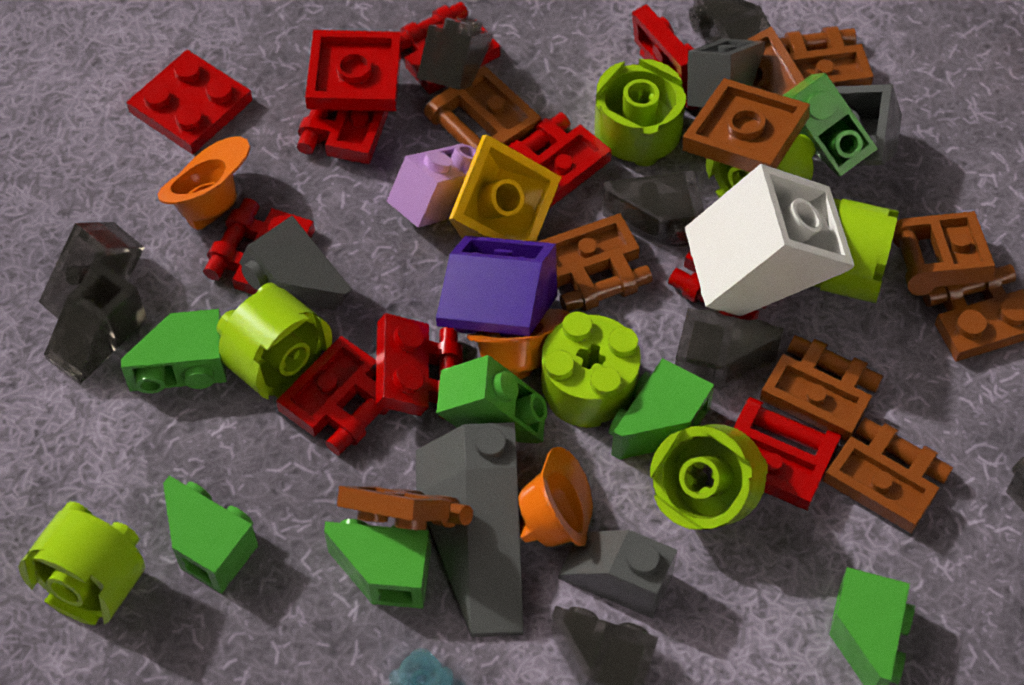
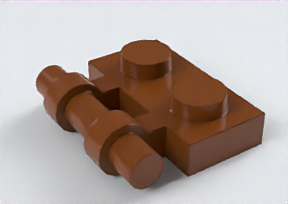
(830, 53)
(593, 250)
(982, 325)
(817, 396)
(883, 484)
(407, 506)

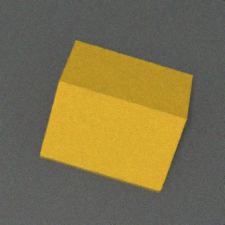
(503, 194)

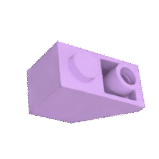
(430, 183)

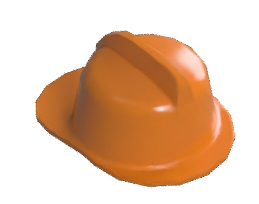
(207, 183)
(519, 354)
(556, 502)

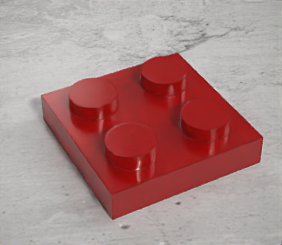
(354, 70)
(189, 101)

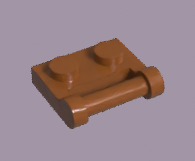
(489, 104)
(958, 247)

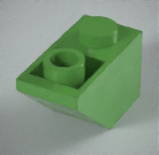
(832, 125)
(177, 354)
(490, 393)
(662, 405)
(205, 536)
(383, 562)
(868, 625)

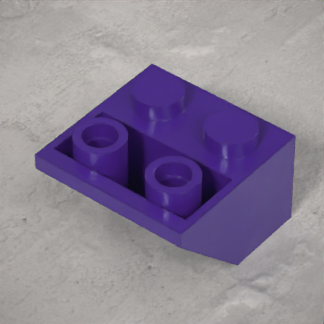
(498, 286)

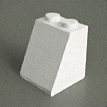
(767, 241)

